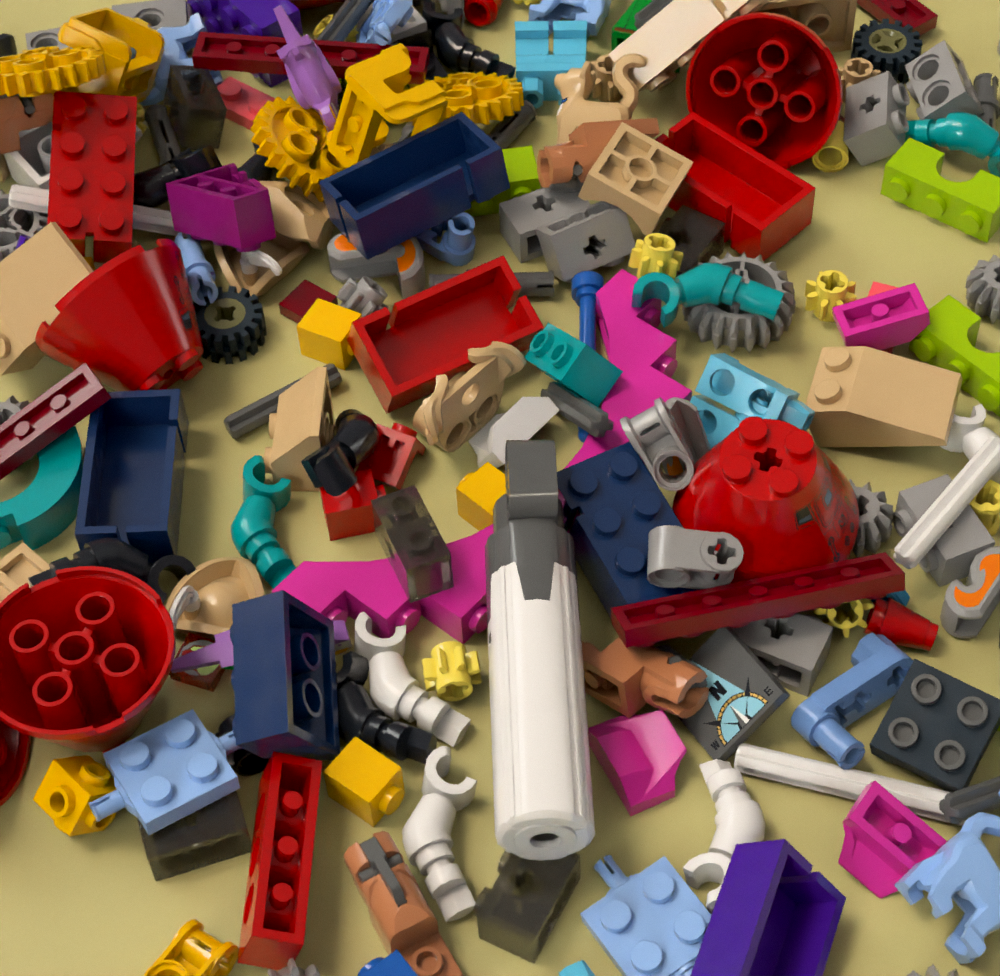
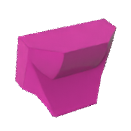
(883, 318)
(639, 757)
(884, 840)

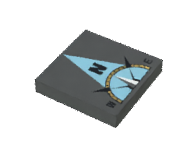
(738, 698)

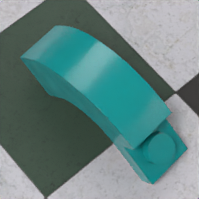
(50, 500)

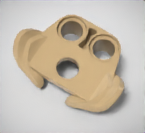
(468, 399)

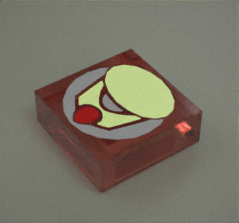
(205, 677)

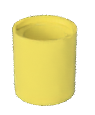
(834, 153)

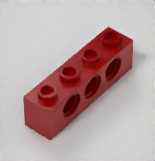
(280, 862)

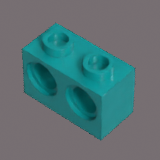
(572, 364)

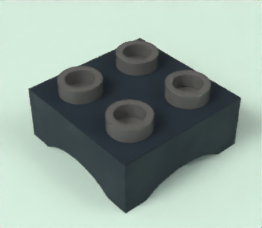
(937, 727)

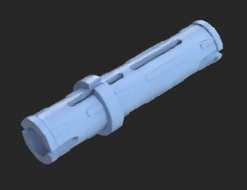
(198, 270)

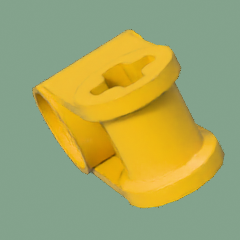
(195, 954)

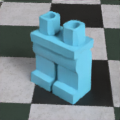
(534, 63)
(735, 392)

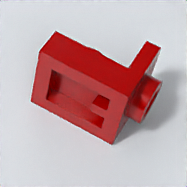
(393, 455)

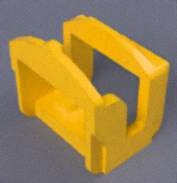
(115, 35)
(377, 95)

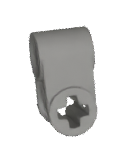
(656, 437)
(689, 557)

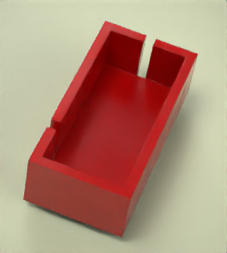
(93, 170)
(740, 187)
(437, 328)

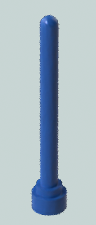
(584, 294)

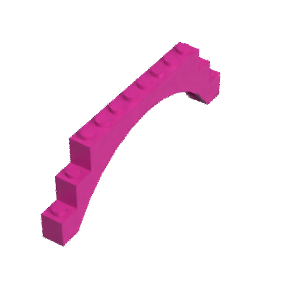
(372, 586)

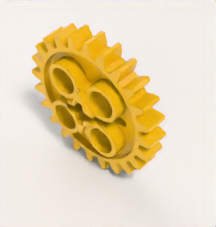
(49, 69)
(479, 96)
(289, 142)

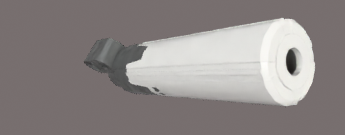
(536, 665)

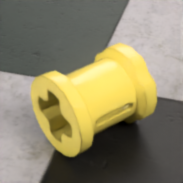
(987, 506)

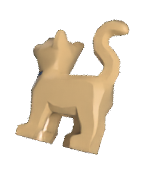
(577, 86)

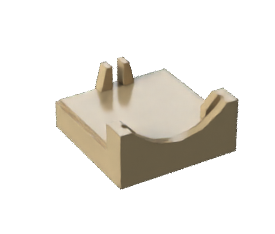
(636, 176)

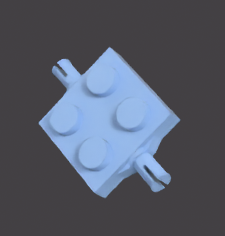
(383, 20)
(168, 773)
(647, 920)

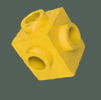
(68, 790)

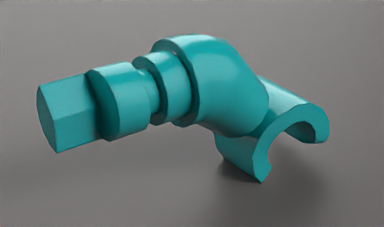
(960, 132)
(706, 285)
(254, 524)

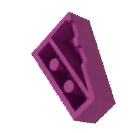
(222, 208)

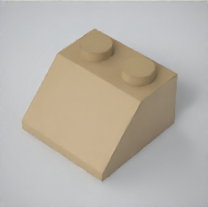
(300, 428)

